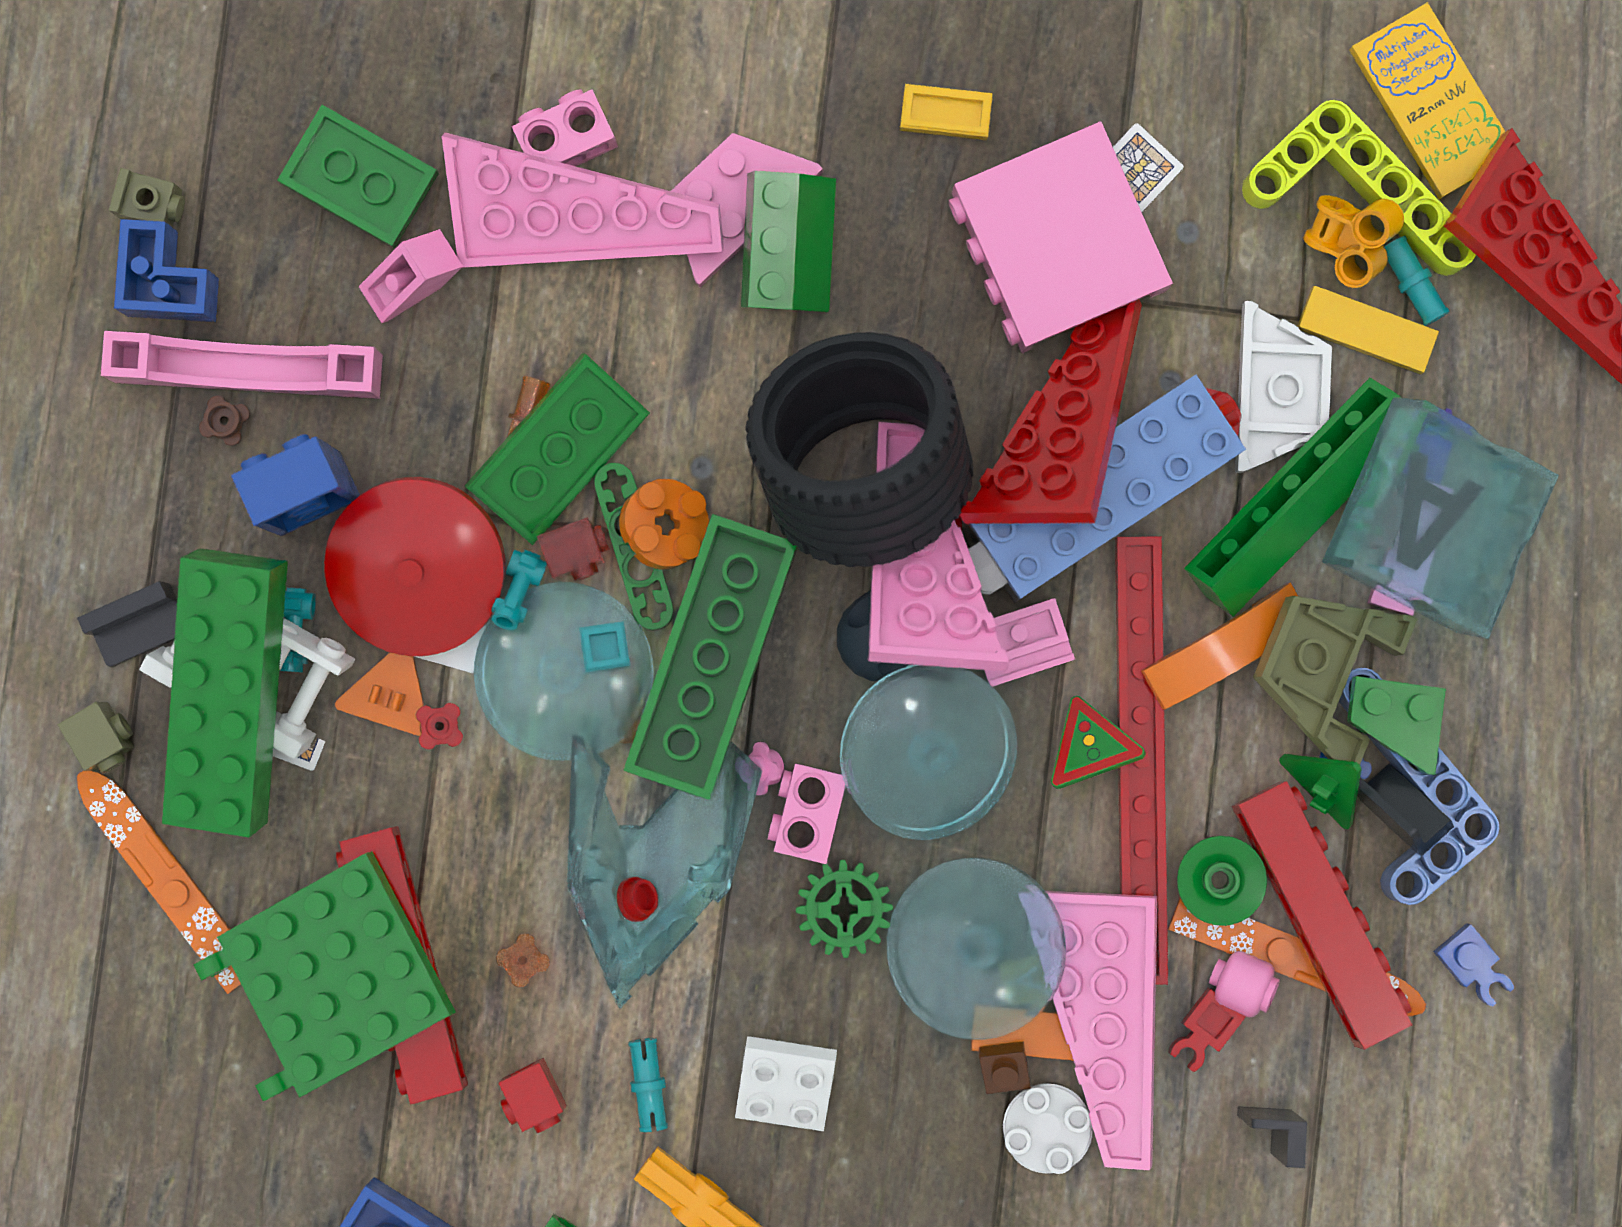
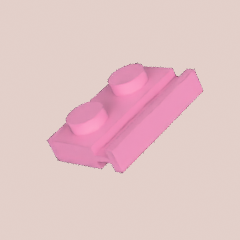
(1032, 640)

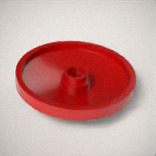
(414, 566)

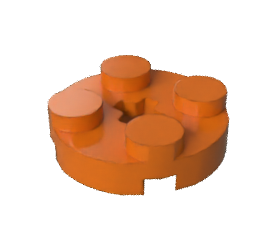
(646, 539)

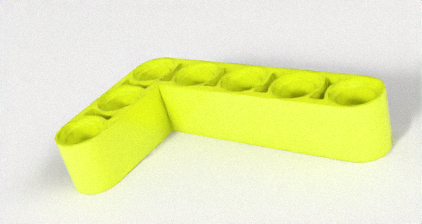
(1364, 179)

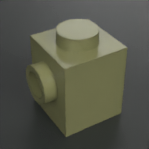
(98, 737)

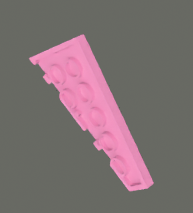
(931, 601)
(1110, 1016)

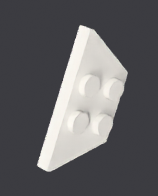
(1280, 387)

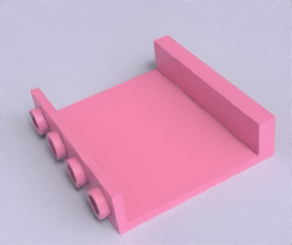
(1059, 236)

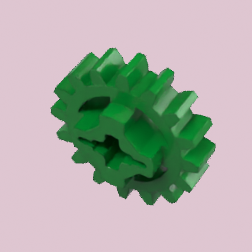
(865, 908)

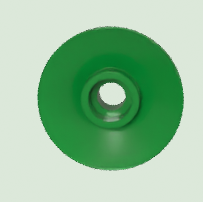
(1244, 884)

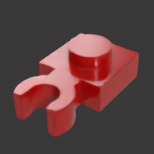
(1210, 1025)

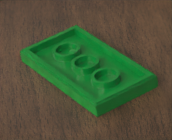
(557, 448)

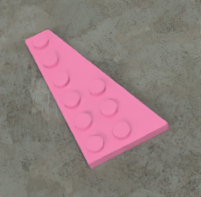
(545, 211)

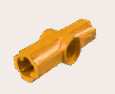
(692, 1197)

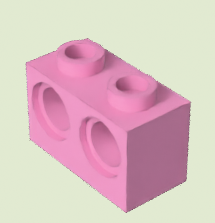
(569, 146)
(819, 815)

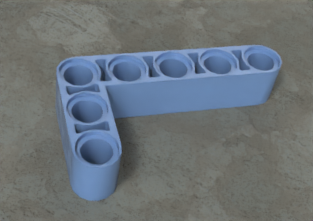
(1461, 806)

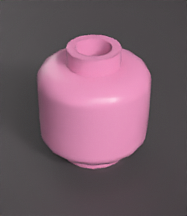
(1244, 984)

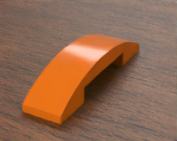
(1216, 653)

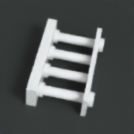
(290, 729)

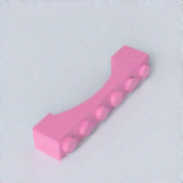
(244, 367)

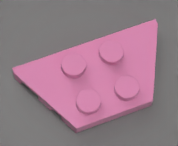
(723, 180)

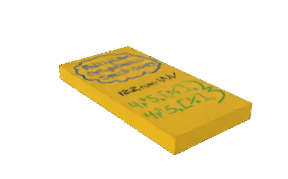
(1430, 98)

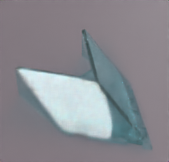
(682, 849)

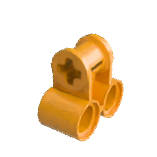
(1349, 232)

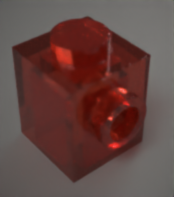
(574, 550)

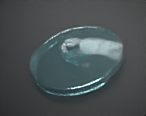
(536, 678)
(928, 751)
(976, 948)

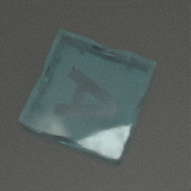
(1440, 517)

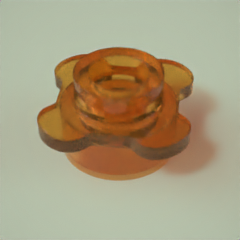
(525, 947)

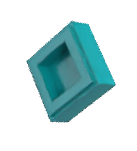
(604, 647)

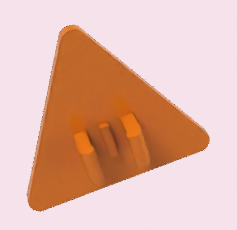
(387, 694)

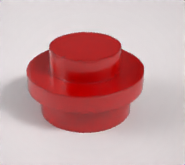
(637, 898)

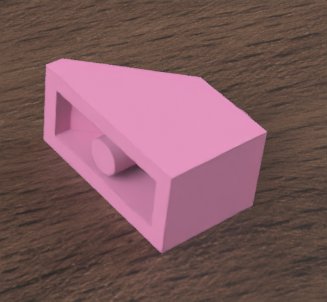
(410, 274)

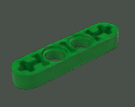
(625, 554)

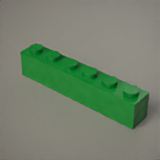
(1291, 503)

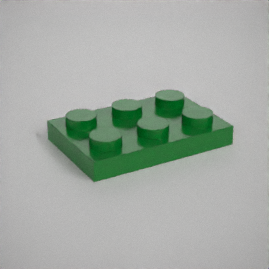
(358, 176)

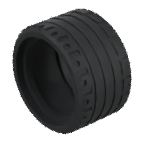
(845, 384)

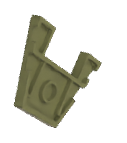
(1311, 662)

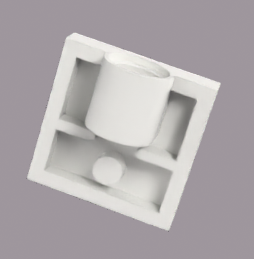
(785, 1083)

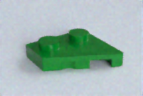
(1400, 717)

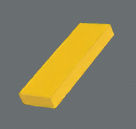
(1367, 330)

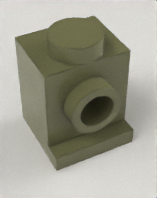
(130, 194)

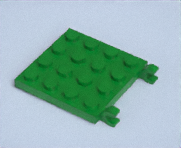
(332, 976)

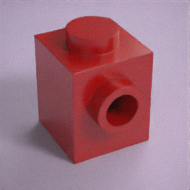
(532, 1097)

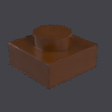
(1004, 1067)

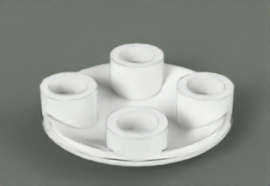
(1047, 1128)

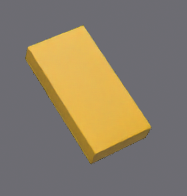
(946, 111)

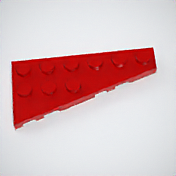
(1539, 251)
(1065, 434)

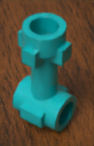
(525, 569)
(298, 606)

